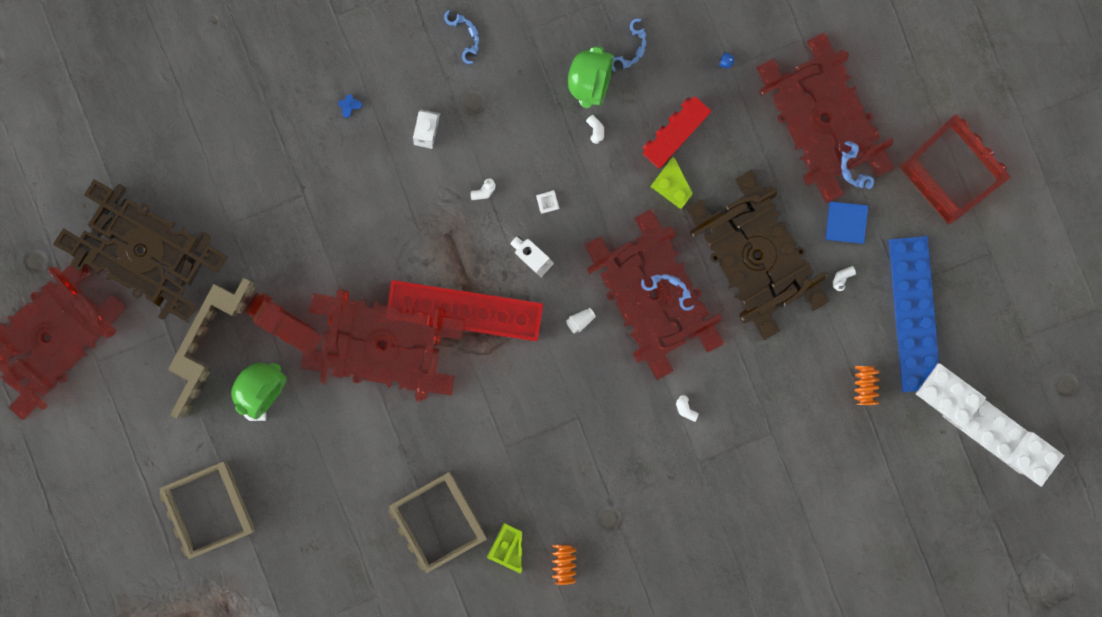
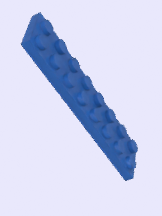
(913, 310)

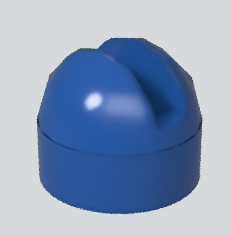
(727, 60)

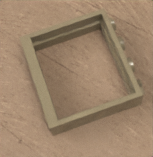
(236, 499)
(413, 545)

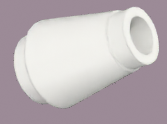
(580, 320)

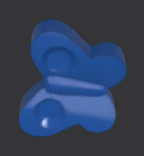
(348, 105)

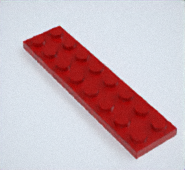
(480, 311)

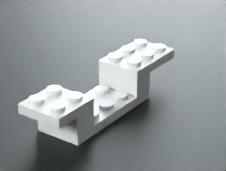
(988, 425)

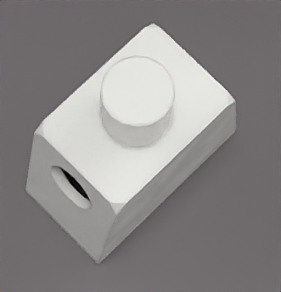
(426, 128)
(536, 260)

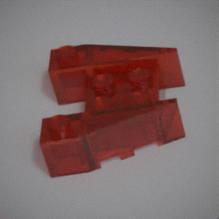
(282, 323)

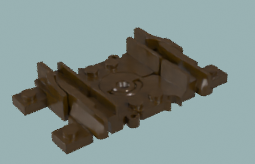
(776, 250)
(137, 270)

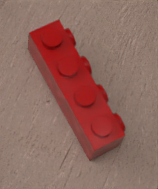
(676, 132)

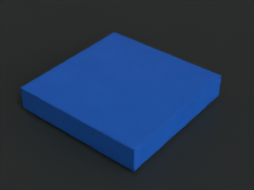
(846, 222)

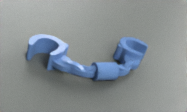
(473, 31)
(640, 51)
(846, 173)
(674, 280)

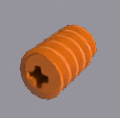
(866, 385)
(564, 564)

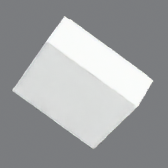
(547, 202)

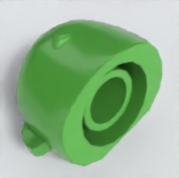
(590, 76)
(257, 388)

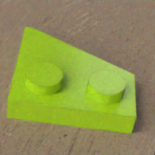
(673, 184)
(507, 548)

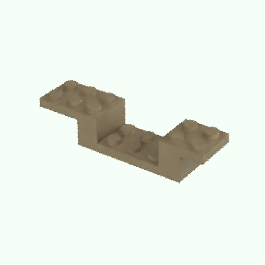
(191, 368)

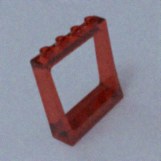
(932, 191)

